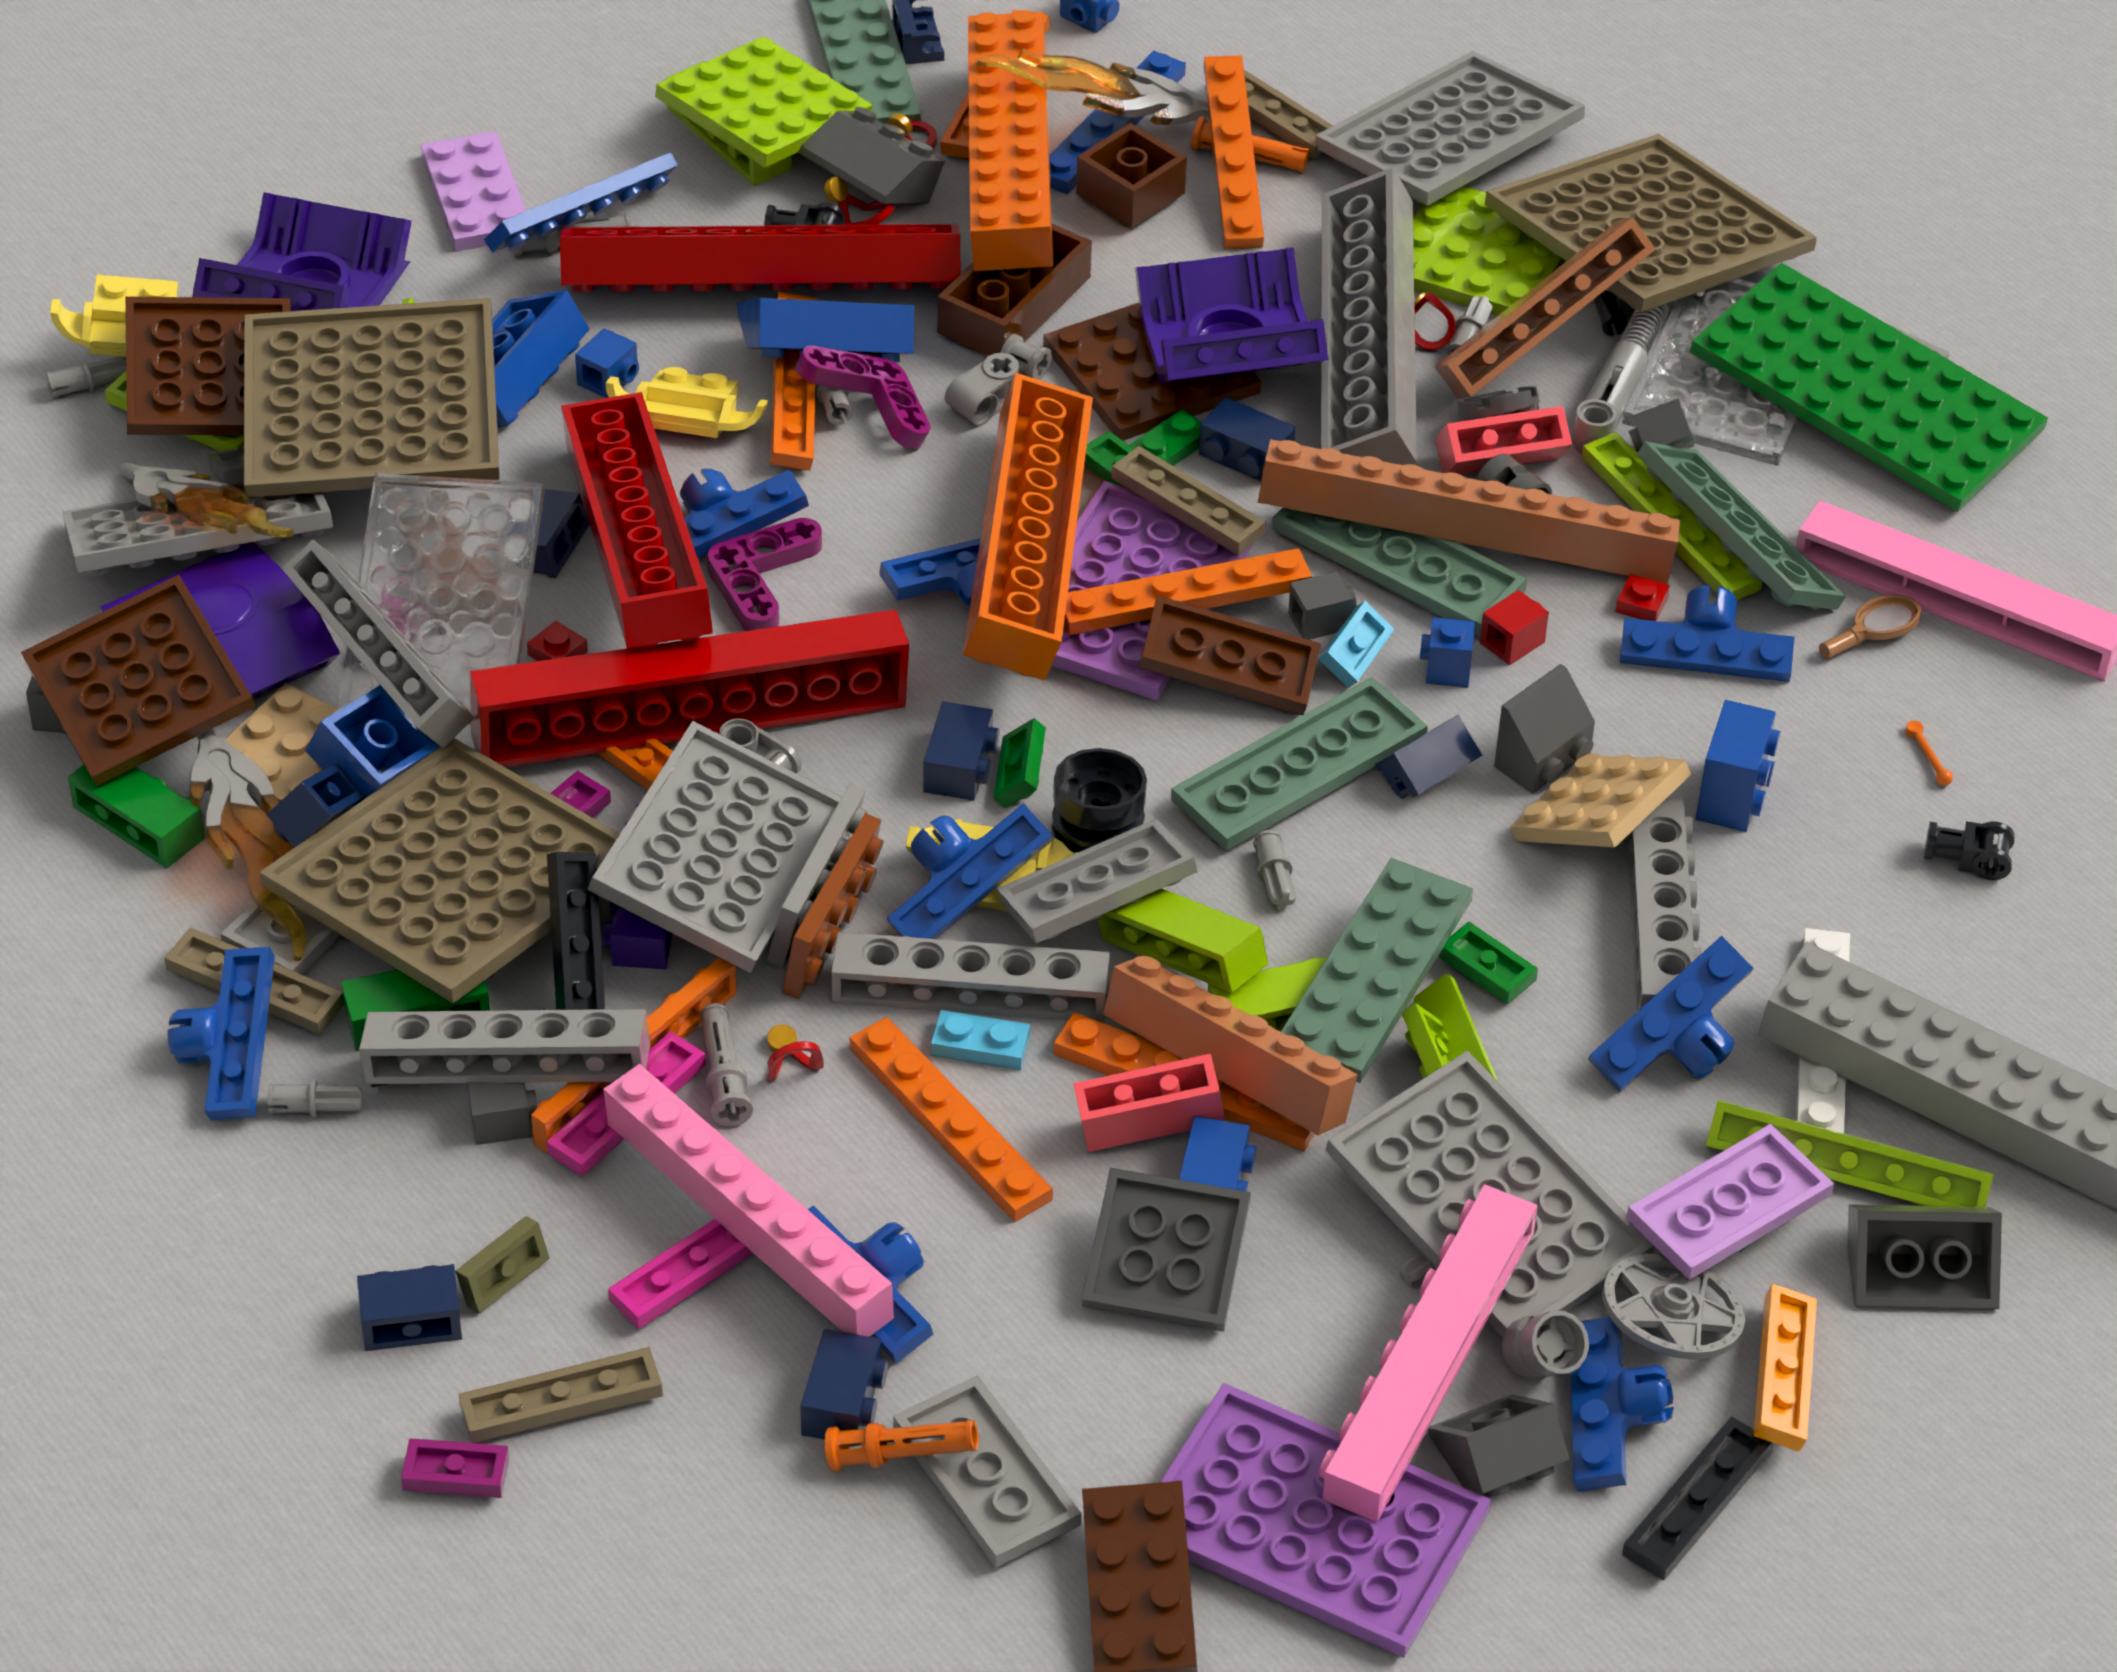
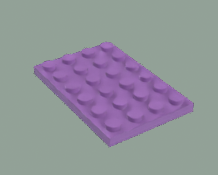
(1122, 541)
(1263, 1523)

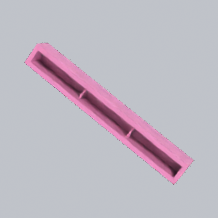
(1961, 589)
(749, 1203)
(1428, 1353)

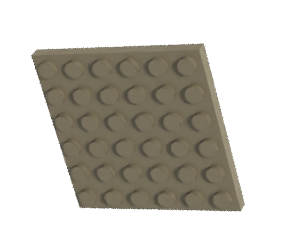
(1692, 215)
(368, 395)
(440, 868)

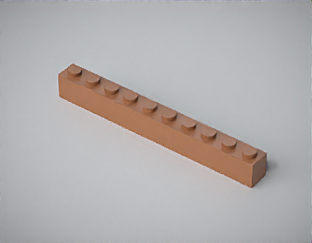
(1469, 510)

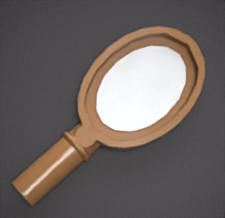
(1876, 620)

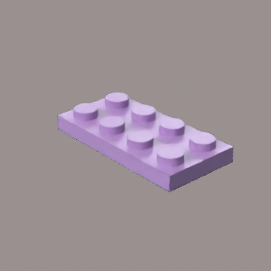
(472, 186)
(1729, 1201)

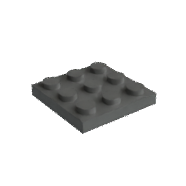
(1166, 1249)

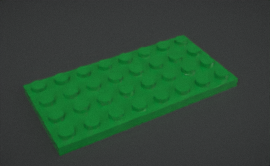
(1869, 386)

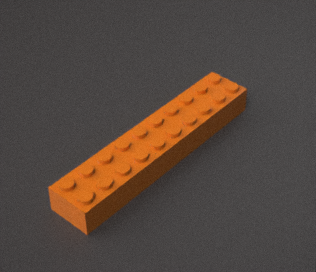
(1008, 147)
(1029, 528)

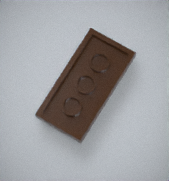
(1230, 655)
(1139, 1578)

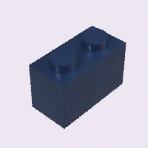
(1241, 437)
(959, 751)
(314, 804)
(409, 1307)
(842, 1384)

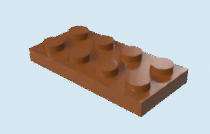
(832, 906)

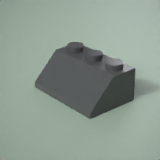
(875, 157)
(1925, 1256)

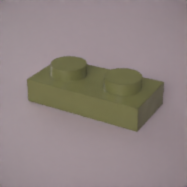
(502, 1264)

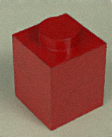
(1514, 627)

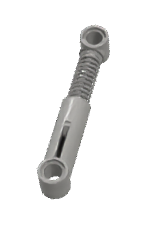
(1618, 377)

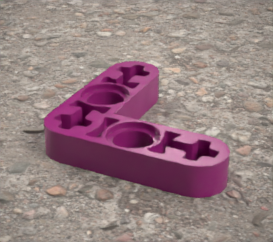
(874, 376)
(801, 541)

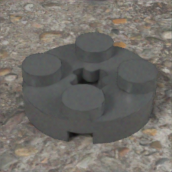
(1499, 403)

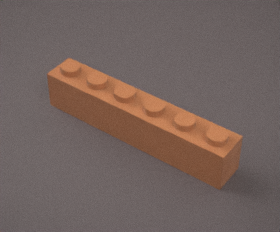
(1545, 308)
(1243, 1047)

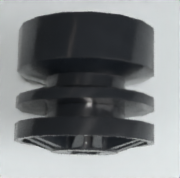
(1097, 797)

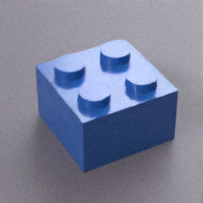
(370, 741)
(1738, 766)

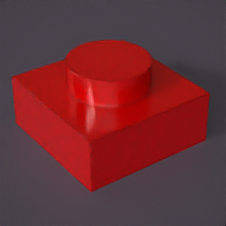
(1642, 598)
(556, 642)

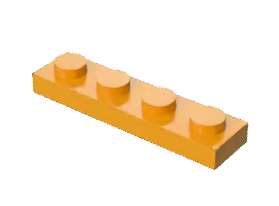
(1785, 1367)

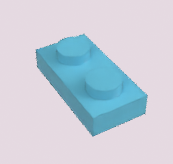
(1356, 644)
(980, 1039)

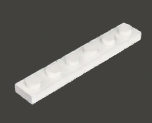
(1819, 1088)

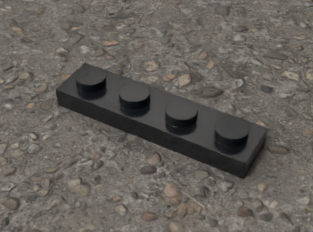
(575, 931)
(1696, 1499)

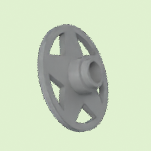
(1672, 1308)

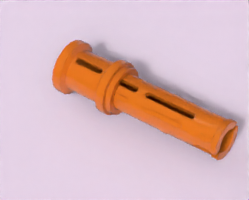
(1264, 149)
(876, 1439)

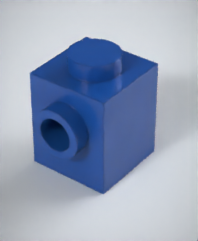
(1089, 13)
(604, 357)
(1448, 652)

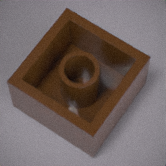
(1131, 175)

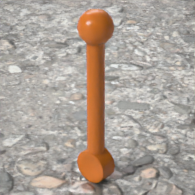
(1915, 730)

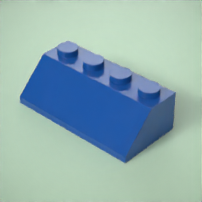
(841, 326)
(529, 344)

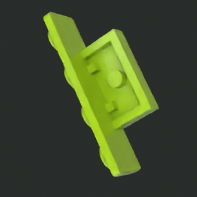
(1442, 1027)

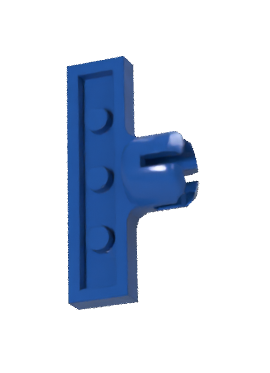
(723, 513)
(932, 571)
(1707, 641)
(965, 869)
(1677, 1021)
(229, 1033)
(896, 1259)
(1608, 1404)

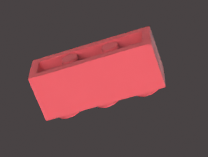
(1524, 436)
(1148, 1102)

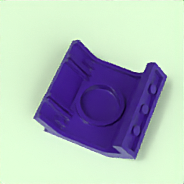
(313, 256)
(1227, 316)
(257, 617)

